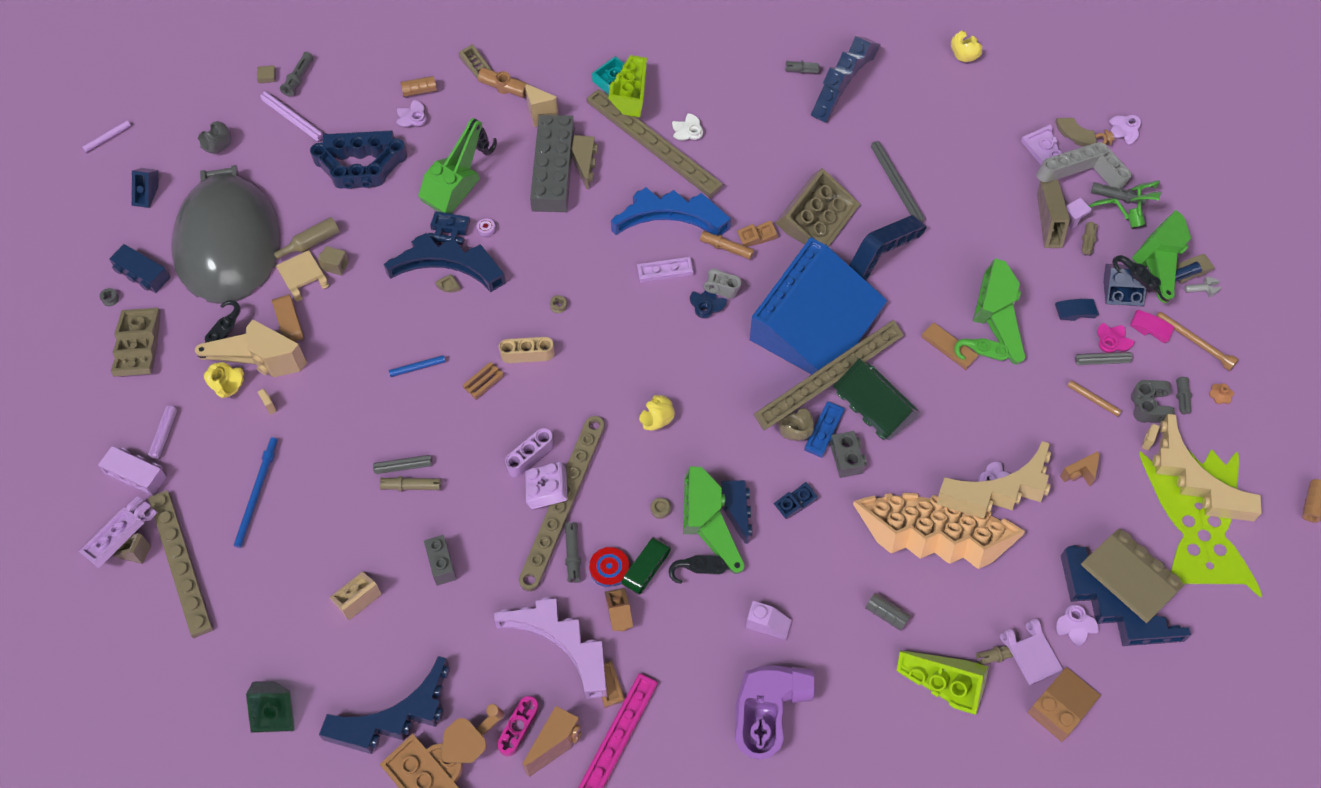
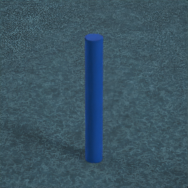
(416, 366)

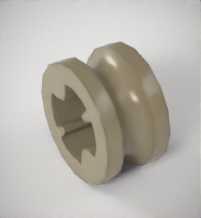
(561, 300)

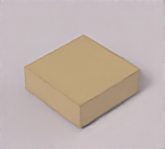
(267, 401)
(1150, 437)

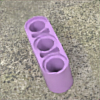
(533, 444)

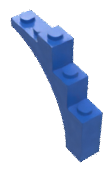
(672, 206)

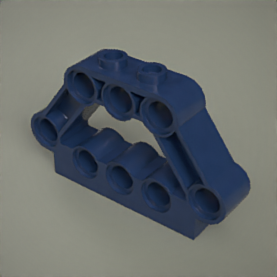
(378, 144)

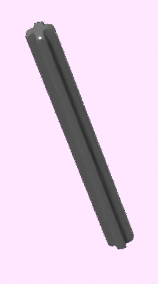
(897, 181)

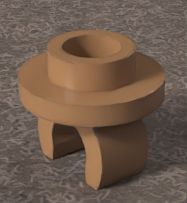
(1107, 136)

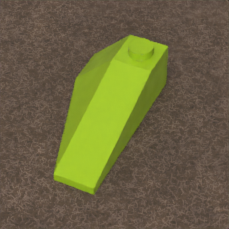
(628, 87)
(950, 678)

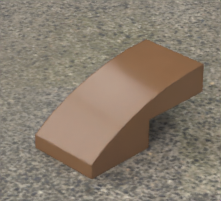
(757, 235)

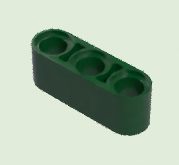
(646, 565)

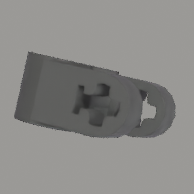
(1152, 389)

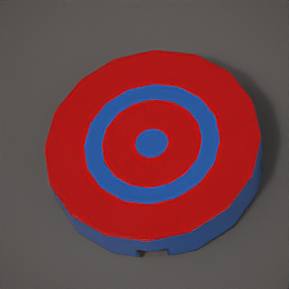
(608, 566)

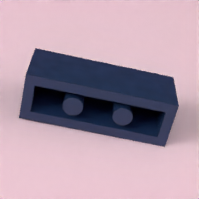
(139, 268)

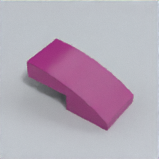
(1148, 323)

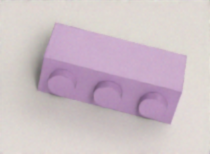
(132, 470)

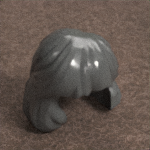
(216, 139)

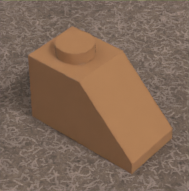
(619, 609)

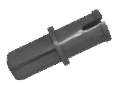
(802, 67)
(1184, 395)

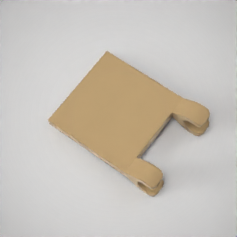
(301, 271)

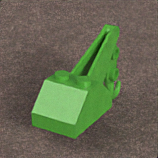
(995, 307)

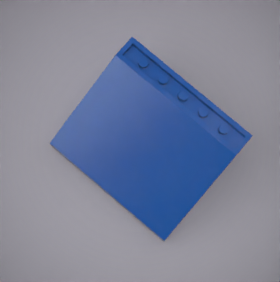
(815, 309)

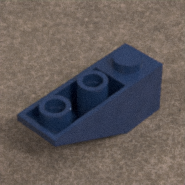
(736, 507)

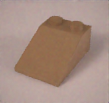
(1064, 704)
(554, 739)

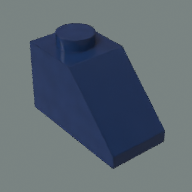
(144, 186)

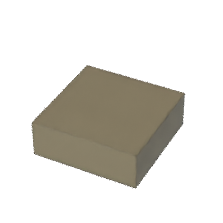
(266, 74)

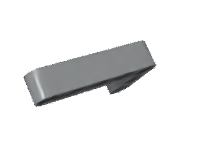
(1090, 156)

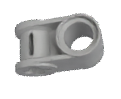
(722, 283)

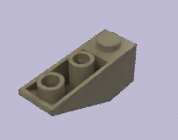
(583, 157)

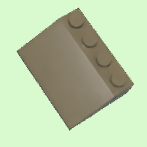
(818, 210)
(1133, 575)

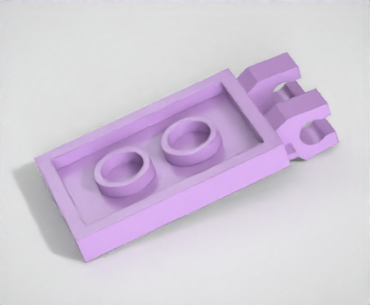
(117, 532)

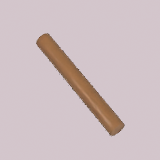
(1094, 398)

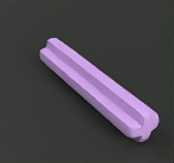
(162, 432)

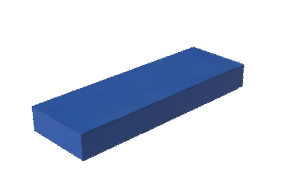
(824, 429)

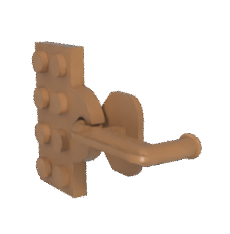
(419, 767)

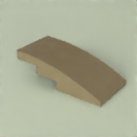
(135, 342)

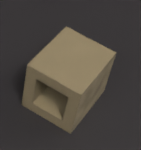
(333, 260)

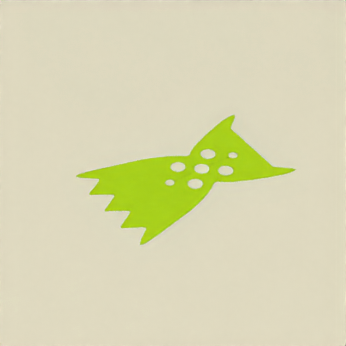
(1190, 568)

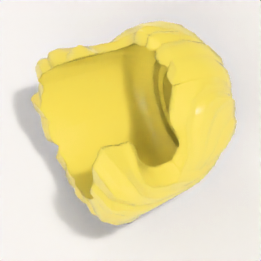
(966, 50)
(224, 379)
(659, 415)

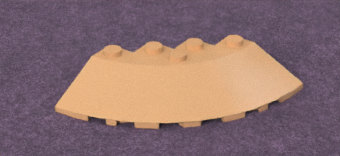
(932, 528)

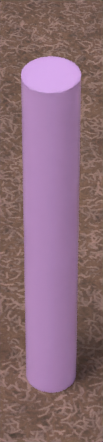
(101, 139)

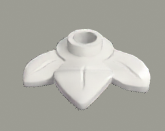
(686, 129)

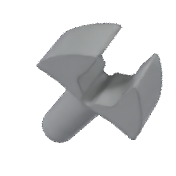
(1207, 287)

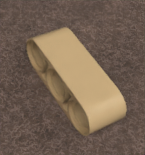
(518, 346)

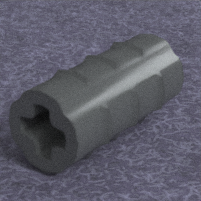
(887, 611)

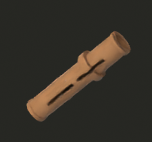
(724, 244)

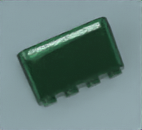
(876, 399)

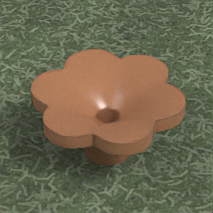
(1221, 393)

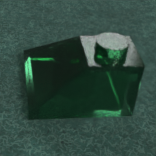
(269, 707)

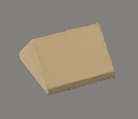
(540, 103)
(356, 595)

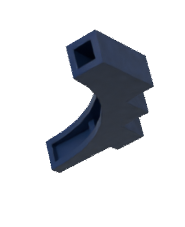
(838, 78)
(449, 255)
(420, 706)

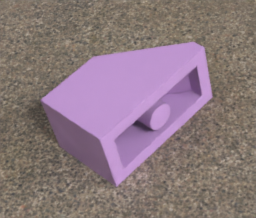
(768, 620)

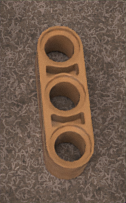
(287, 318)

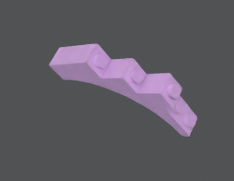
(566, 634)

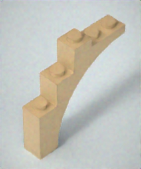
(1193, 480)
(978, 497)

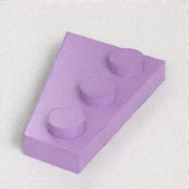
(1041, 144)

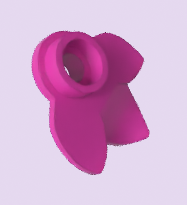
(1114, 337)

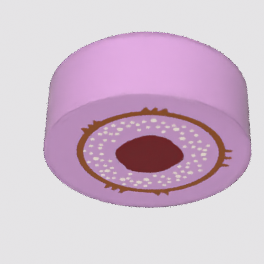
(486, 227)

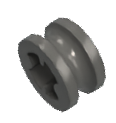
(108, 292)

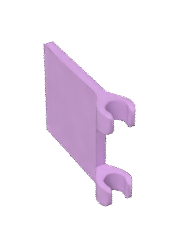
(1032, 654)

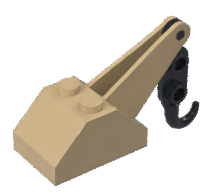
(259, 346)

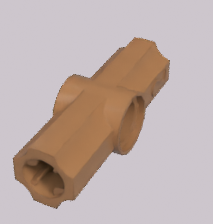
(503, 82)

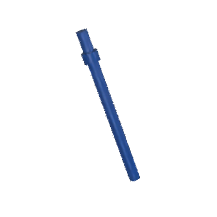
(267, 457)

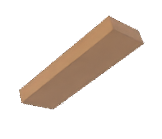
(945, 343)

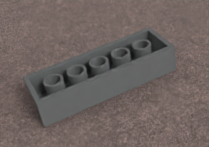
(552, 163)

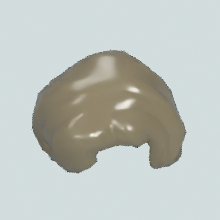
(797, 425)

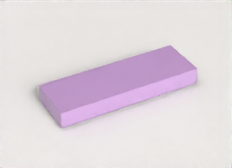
(665, 269)

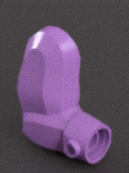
(761, 706)

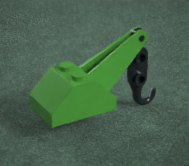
(452, 178)
(1160, 256)
(703, 516)

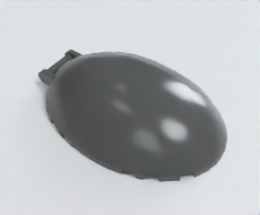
(224, 237)

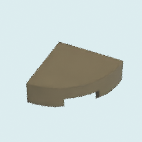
(448, 284)

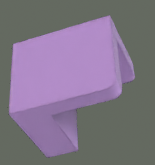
(1077, 210)

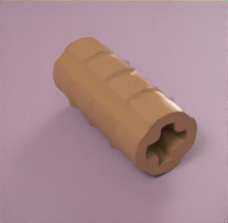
(418, 86)
(1312, 505)

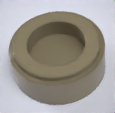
(660, 508)

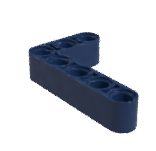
(884, 240)

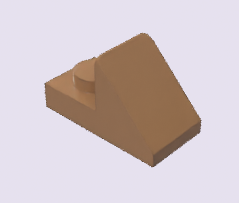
(1085, 467)

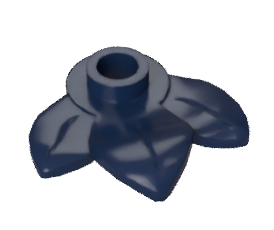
(708, 302)

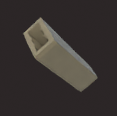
(1053, 214)

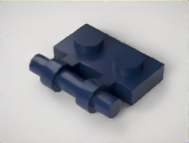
(449, 223)

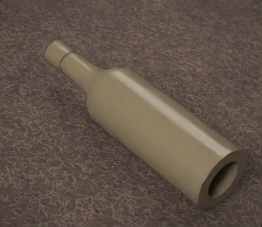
(310, 237)

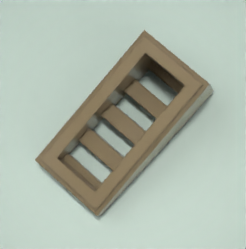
(471, 50)

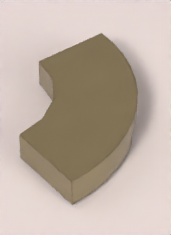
(1070, 129)

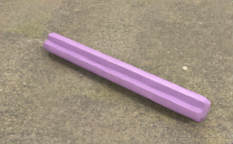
(291, 116)

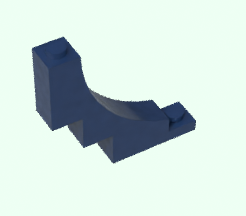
(1110, 609)

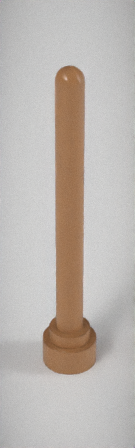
(1227, 360)

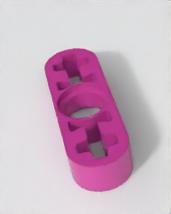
(505, 737)

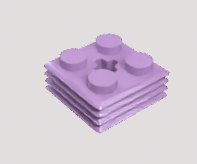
(546, 485)

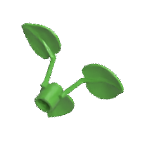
(1135, 215)

